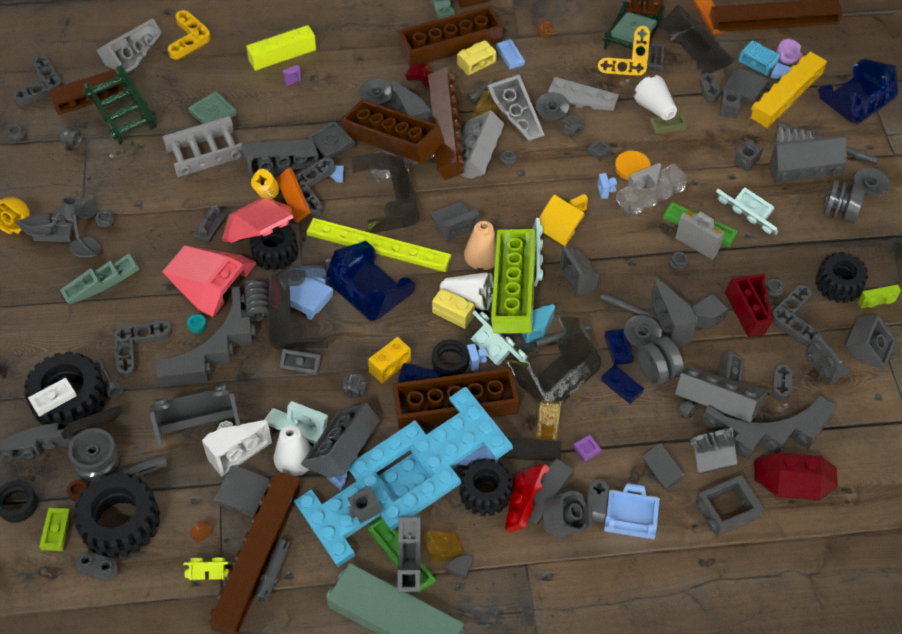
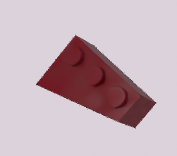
(750, 303)

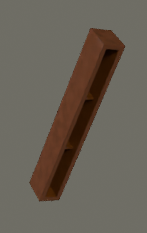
(775, 15)
(446, 114)
(255, 554)

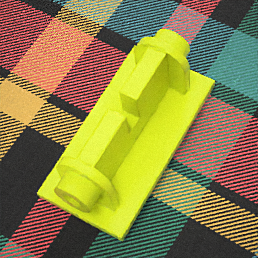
(197, 569)

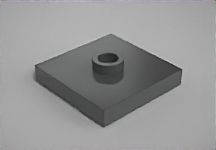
(331, 140)

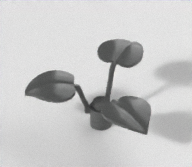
(71, 207)

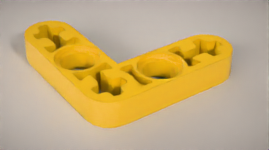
(179, 48)
(635, 58)

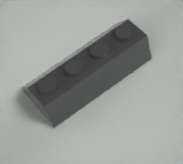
(808, 158)
(342, 441)

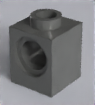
(730, 103)
(748, 155)
(364, 497)

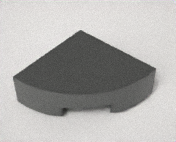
(460, 566)

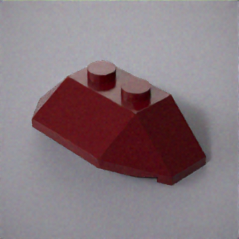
(796, 475)

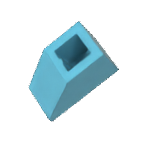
(541, 321)

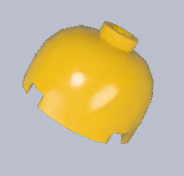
(10, 211)

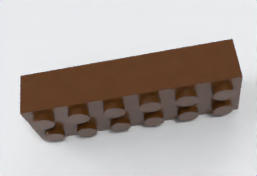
(449, 35)
(392, 131)
(429, 400)

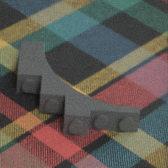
(195, 364)
(774, 435)

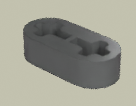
(713, 87)
(786, 382)

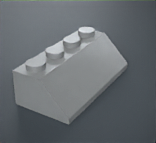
(478, 142)

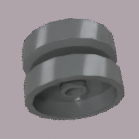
(660, 360)
(93, 454)

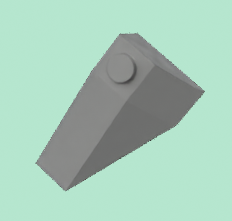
(130, 47)
(516, 105)

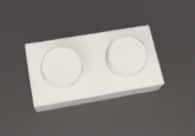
(52, 396)

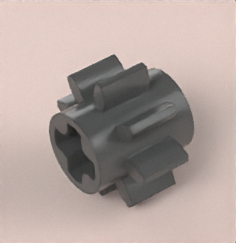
(573, 125)
(354, 386)

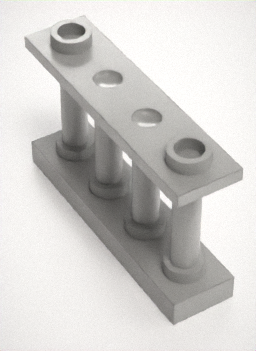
(199, 134)

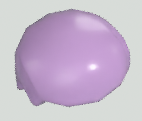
(789, 51)

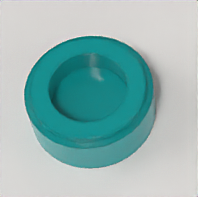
(196, 323)

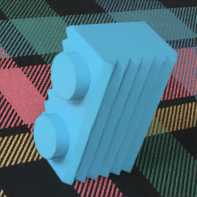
(759, 58)

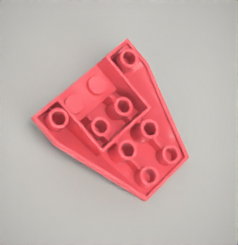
(256, 219)
(206, 275)

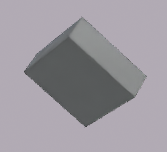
(599, 149)

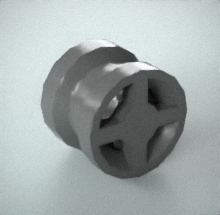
(71, 136)

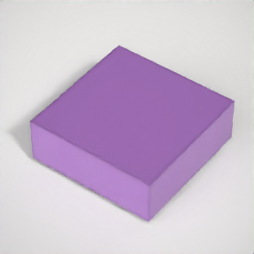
(291, 75)
(587, 448)

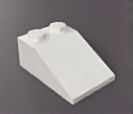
(235, 444)

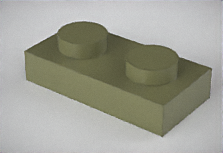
(661, 126)

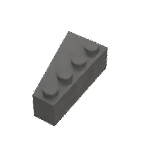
(279, 156)
(722, 394)

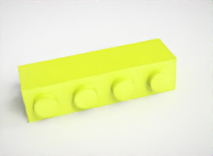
(281, 47)

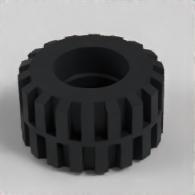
(277, 256)
(838, 288)
(485, 472)

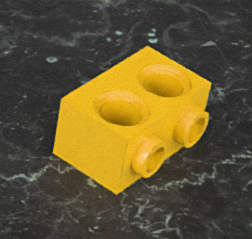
(389, 360)

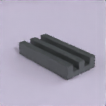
(654, 66)

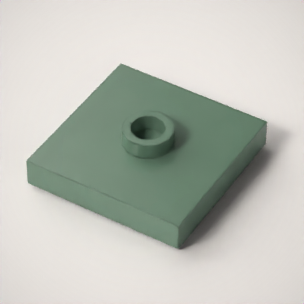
(629, 23)
(212, 108)

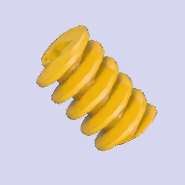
(265, 184)

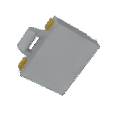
(700, 233)

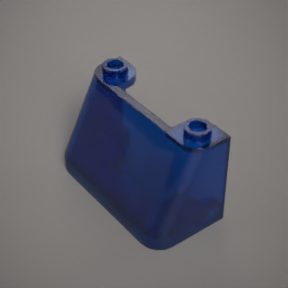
(870, 90)
(364, 283)

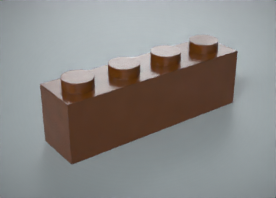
(72, 97)

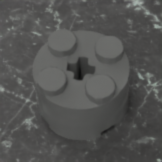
(566, 514)

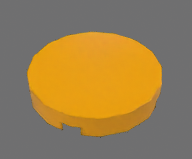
(630, 163)

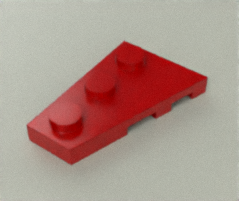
(524, 489)

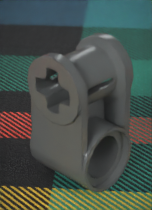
(598, 501)

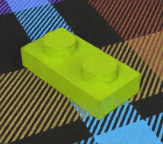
(879, 296)
(55, 529)

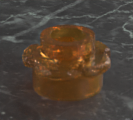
(545, 32)

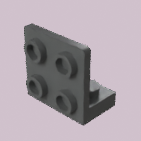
(455, 220)
(825, 360)

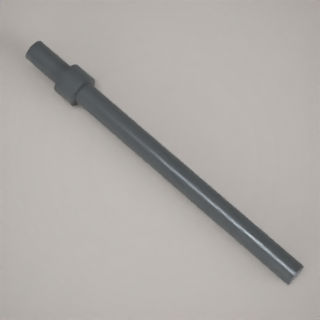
(859, 154)

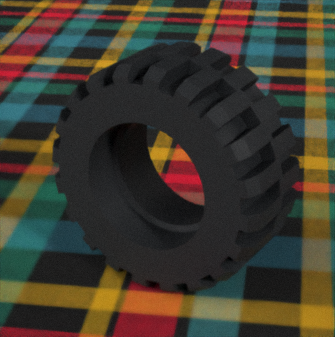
(75, 369)
(105, 494)

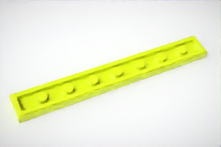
(382, 245)

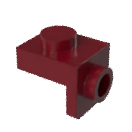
(419, 72)

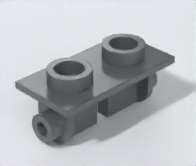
(209, 224)

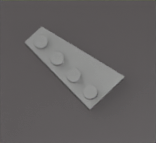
(584, 95)

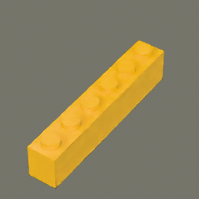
(788, 89)

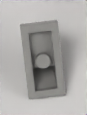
(646, 177)

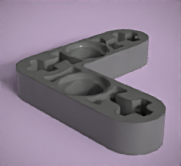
(44, 84)
(305, 186)
(790, 314)
(129, 342)

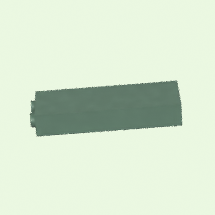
(384, 609)

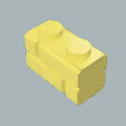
(476, 57)
(453, 308)

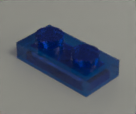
(618, 347)
(415, 373)
(622, 384)

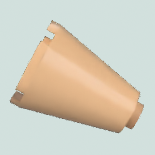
(481, 246)

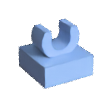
(606, 185)
(476, 357)

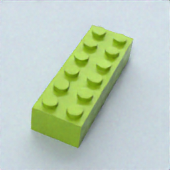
(514, 281)

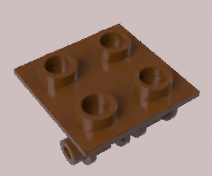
(649, 7)

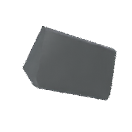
(300, 361)
(730, 366)
(663, 466)

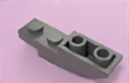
(31, 441)

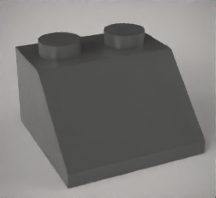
(578, 271)
(871, 341)

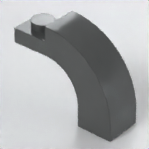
(409, 554)

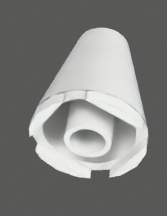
(655, 97)
(472, 287)
(291, 451)

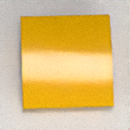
(560, 220)

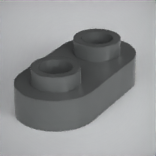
(95, 566)

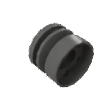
(844, 201)

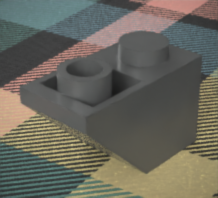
(709, 311)

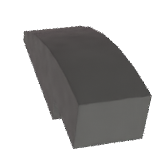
(553, 484)

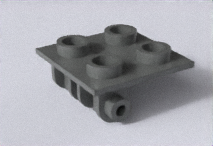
(715, 450)

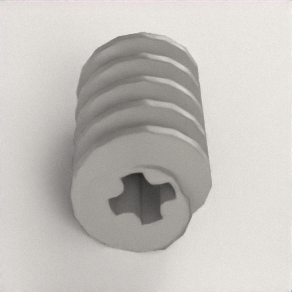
(787, 136)

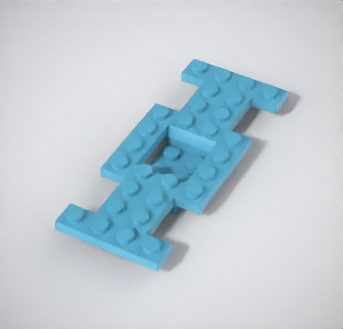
(411, 482)

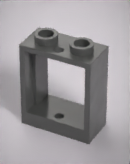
(746, 497)

